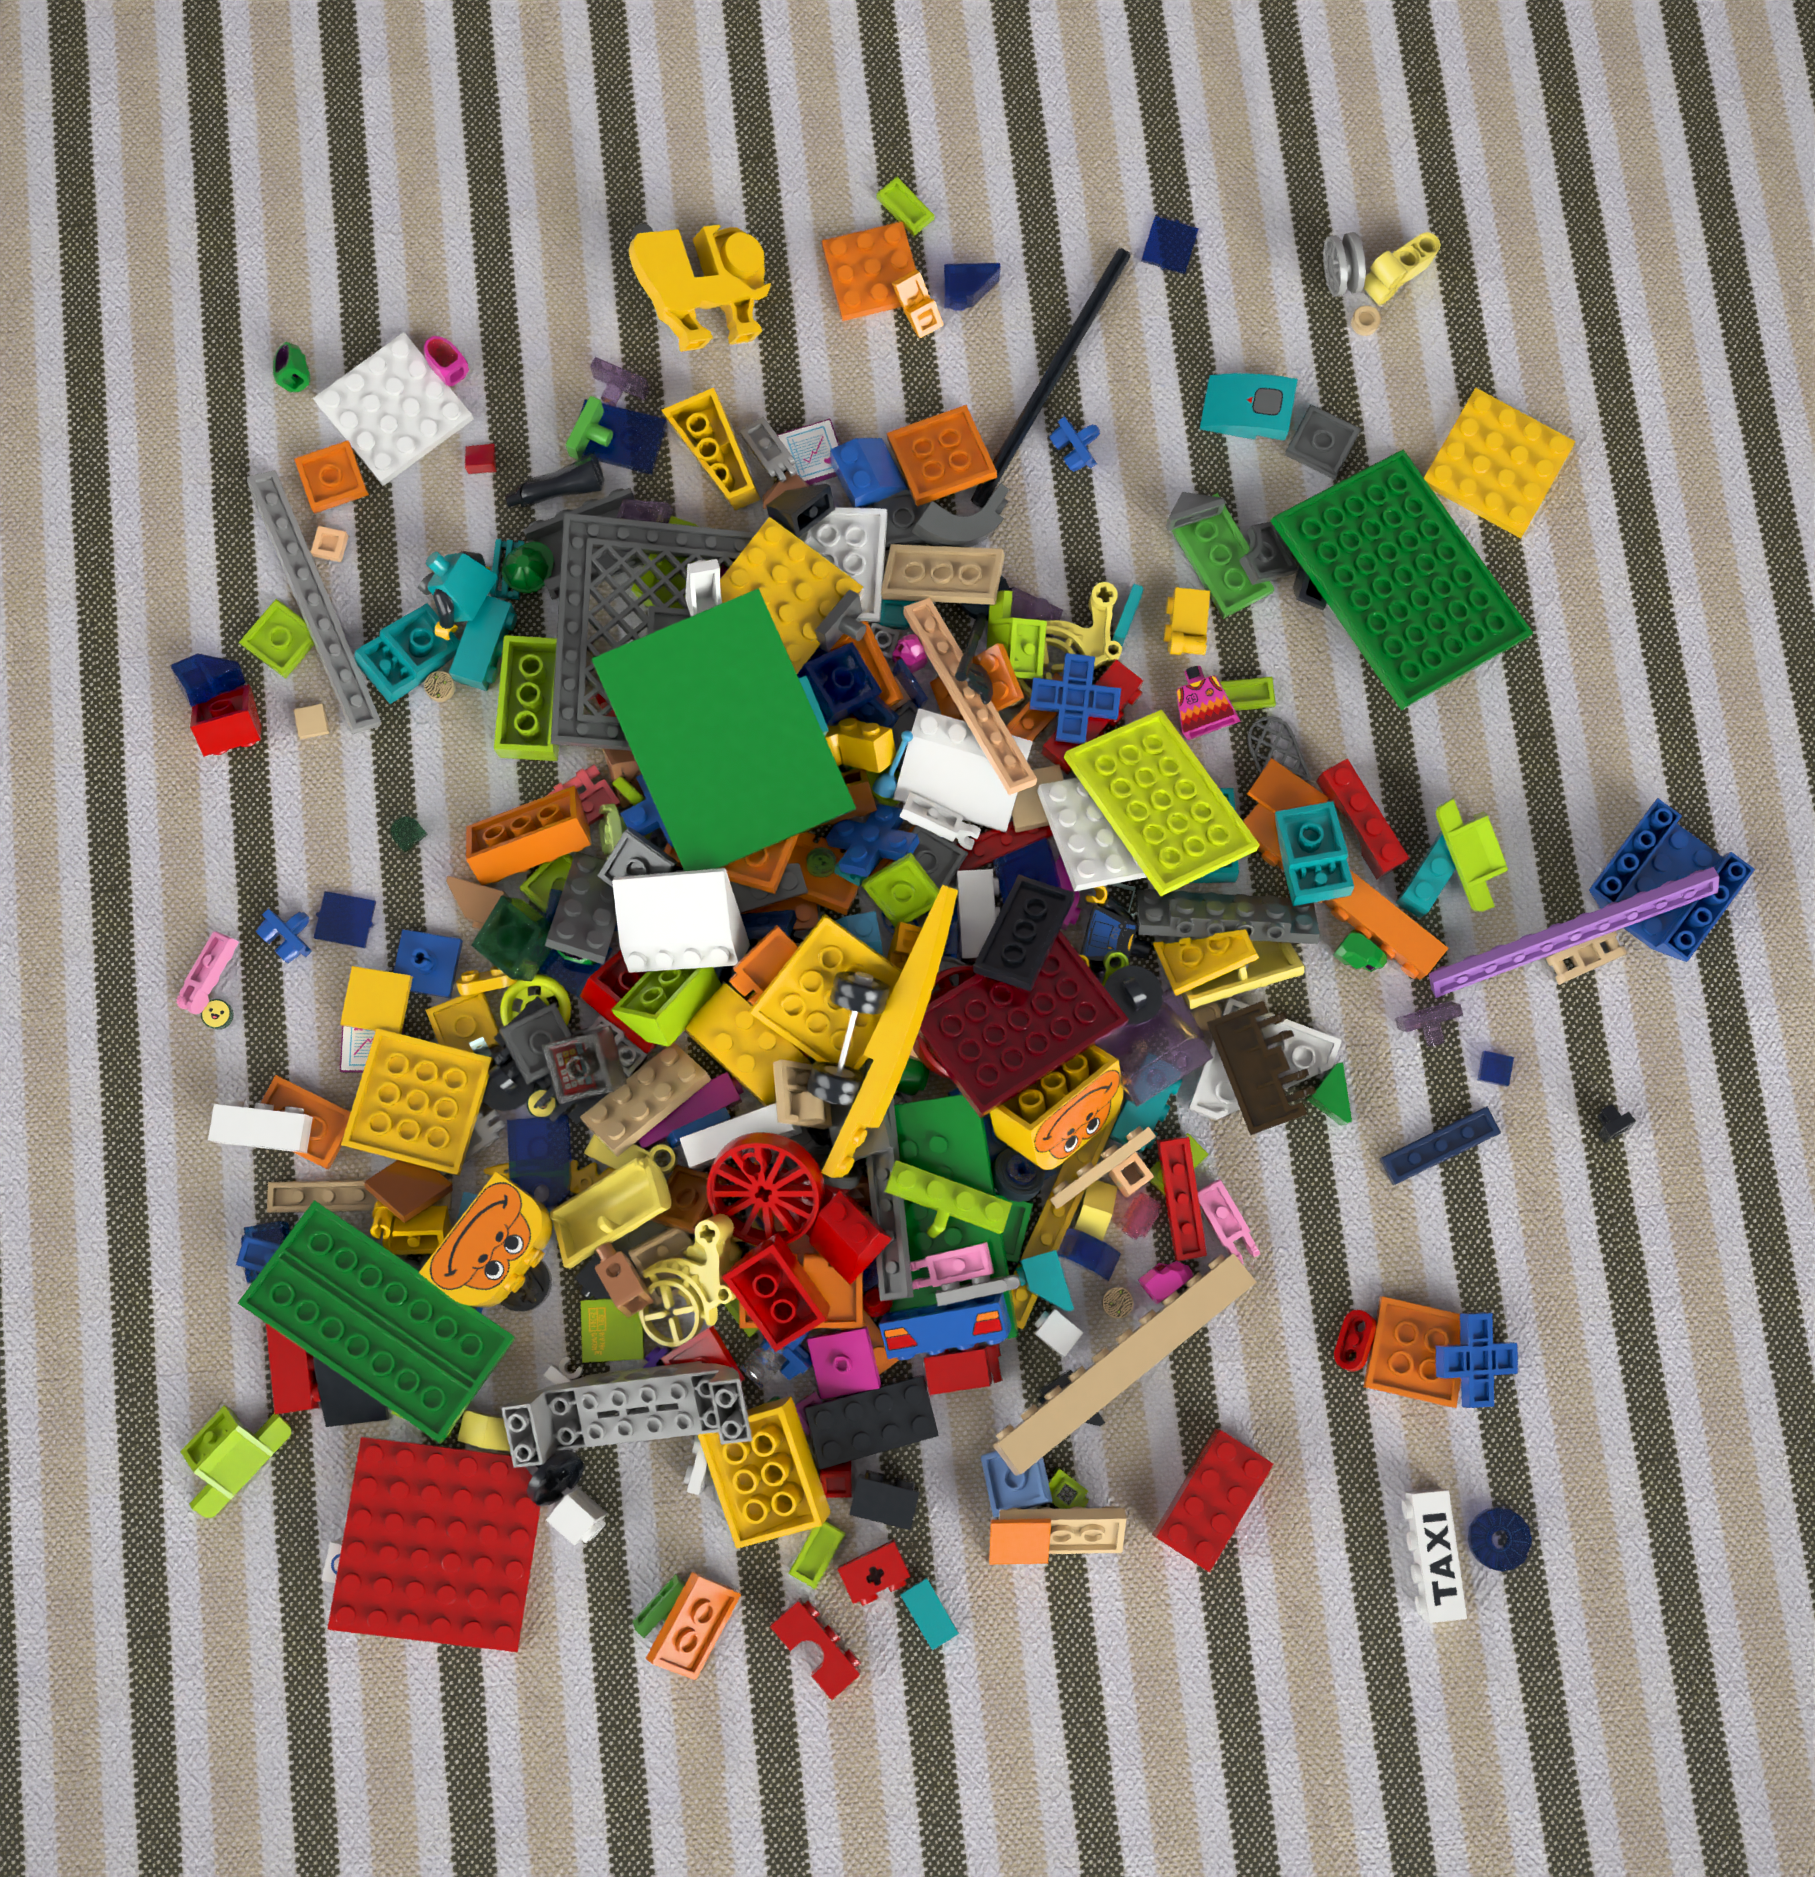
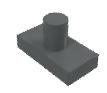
(841, 621)

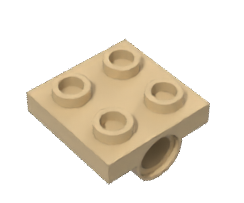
(794, 1101)

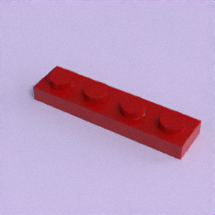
(1181, 1198)

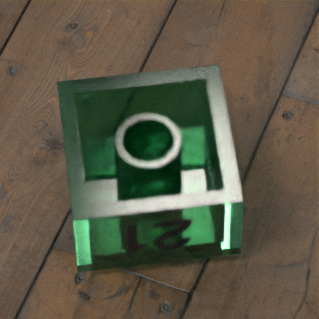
(514, 938)

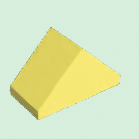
(1096, 1209)
(483, 1431)

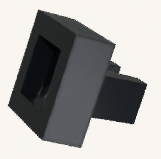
(1614, 1123)

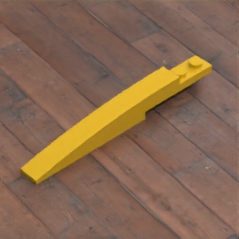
(895, 1035)

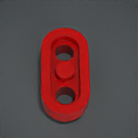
(1352, 1340)

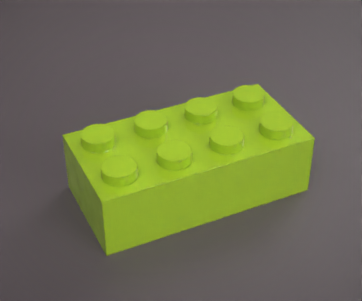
(526, 699)

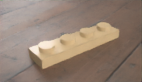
(1112, 1157)

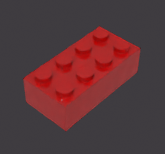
(1212, 1499)

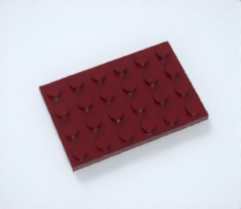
(1008, 1038)

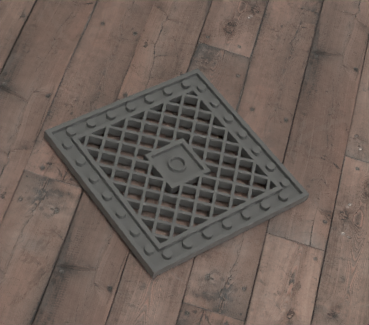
(636, 537)

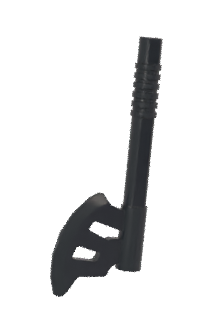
(966, 670)

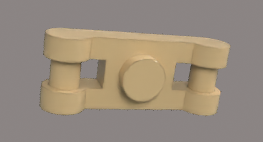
(1586, 957)

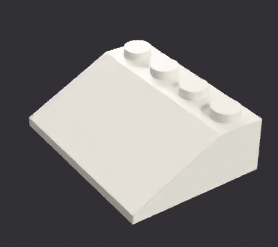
(953, 771)
(678, 921)

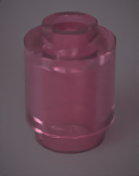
(1140, 1216)

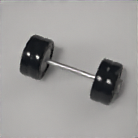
(861, 994)

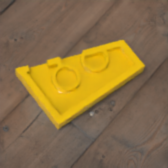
(1204, 959)

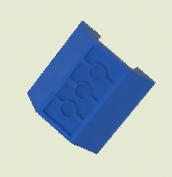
(1665, 852)

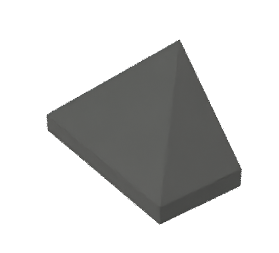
(1194, 508)

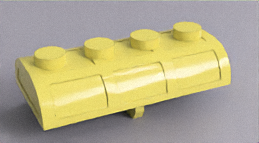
(1275, 963)
(610, 1209)

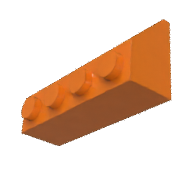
(527, 836)

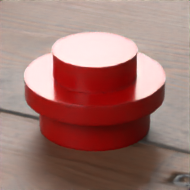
(873, 1306)

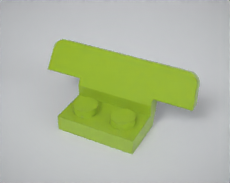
(1021, 637)
(1473, 852)
(229, 1455)

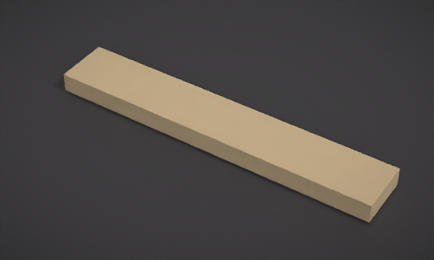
(333, 1195)

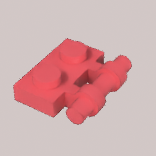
(594, 795)

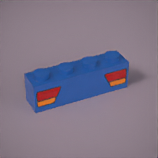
(945, 1326)

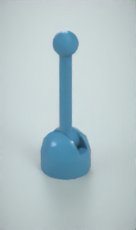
(886, 783)

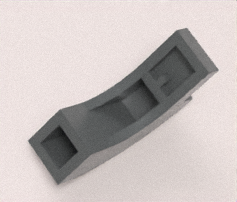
(945, 529)

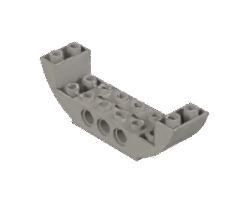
(627, 1409)

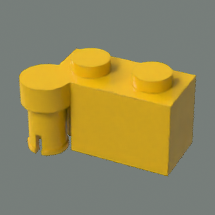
(1187, 621)
(861, 745)
(416, 1236)

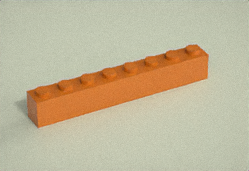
(1365, 908)

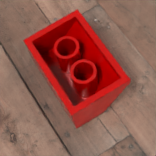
(607, 988)
(777, 1292)

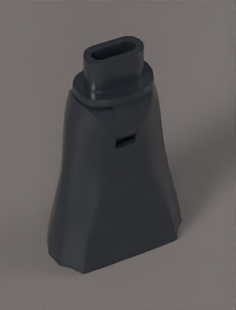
(577, 478)

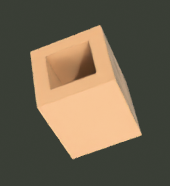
(1130, 1175)

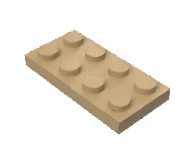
(942, 574)
(645, 1099)
(1079, 1528)

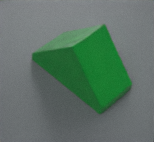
(1332, 1095)

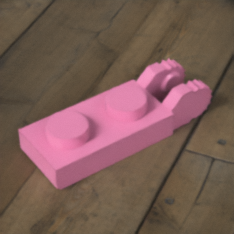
(206, 972)
(1225, 1218)
(954, 1266)

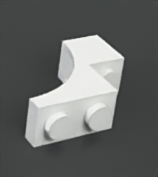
(703, 586)

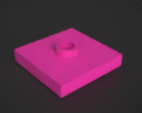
(844, 1362)

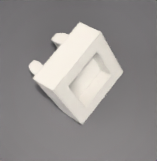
(560, 1374)

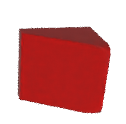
(480, 459)
(837, 1480)

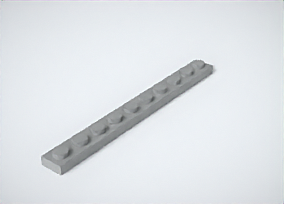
(313, 602)

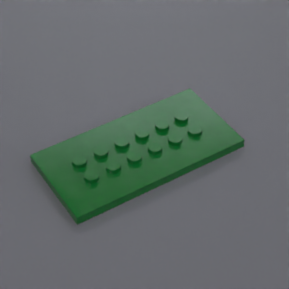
(952, 1143)
(377, 1321)

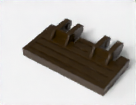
(1255, 1069)

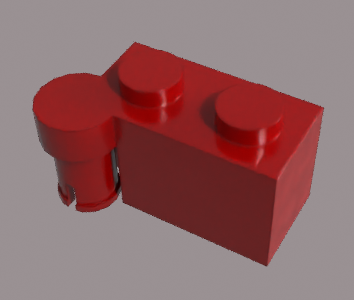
(963, 1369)

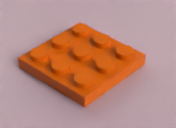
(865, 266)
(941, 455)
(1405, 1352)

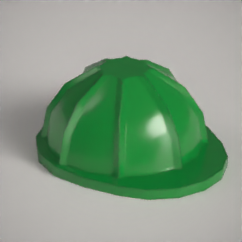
(528, 567)

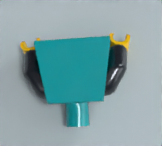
(458, 587)

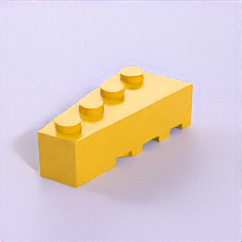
(711, 440)

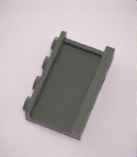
(551, 533)

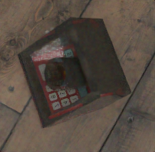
(584, 1064)

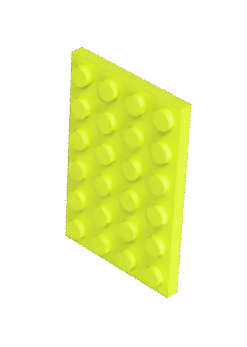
(1161, 802)

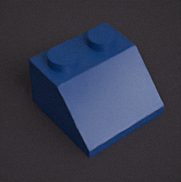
(866, 471)

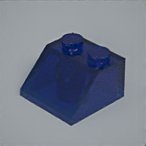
(840, 682)

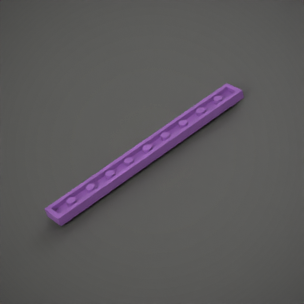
(1574, 932)

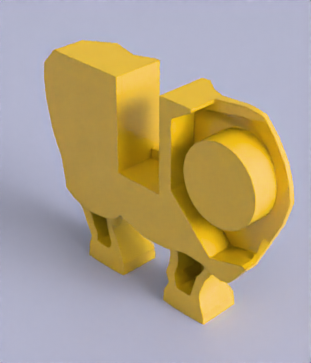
(731, 281)

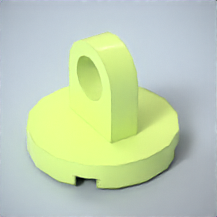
(611, 828)

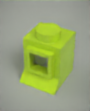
(1066, 1491)

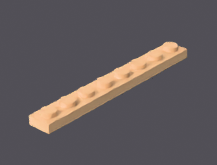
(981, 718)

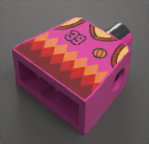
(1203, 705)

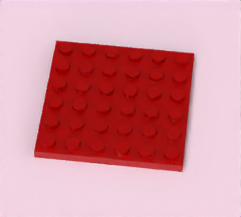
(435, 1546)

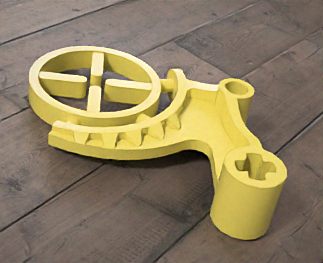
(1088, 641)
(704, 1278)

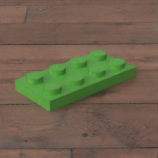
(1214, 553)

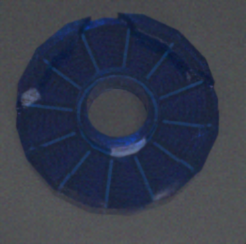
(1482, 1546)

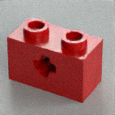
(855, 1573)

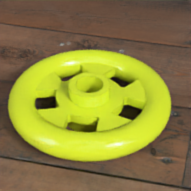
(520, 990)

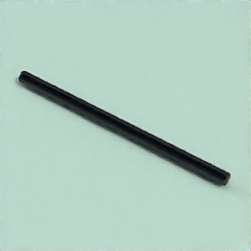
(1053, 374)

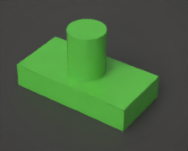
(588, 429)
(659, 1607)

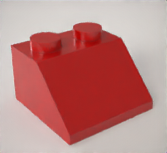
(226, 722)
(847, 1236)

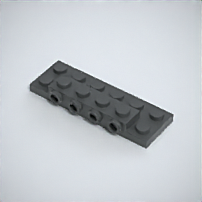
(1212, 913)

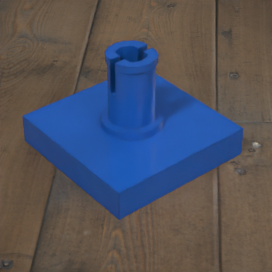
(430, 961)

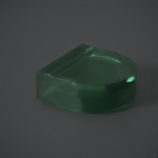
(407, 832)

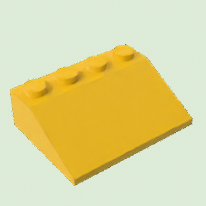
(767, 1482)

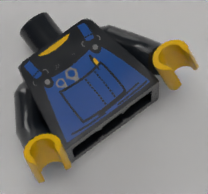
(1109, 929)

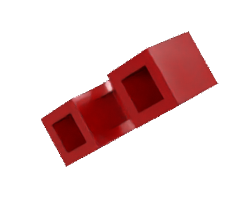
(801, 1624)

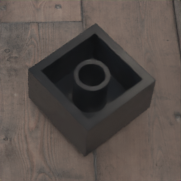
(885, 1500)

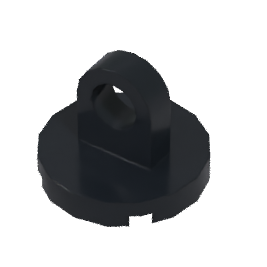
(1136, 993)
(502, 1091)
(554, 1477)

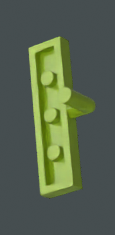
(947, 1199)

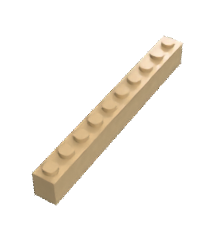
(1123, 1364)

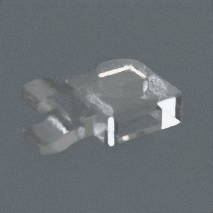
(762, 1365)

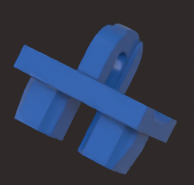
(1067, 434)
(274, 926)
(797, 1357)

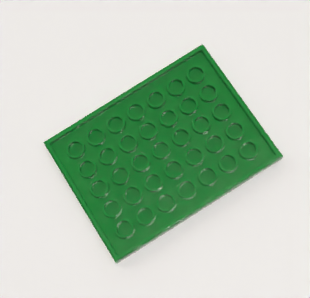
(1401, 578)
(723, 733)

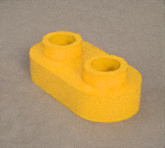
(475, 982)

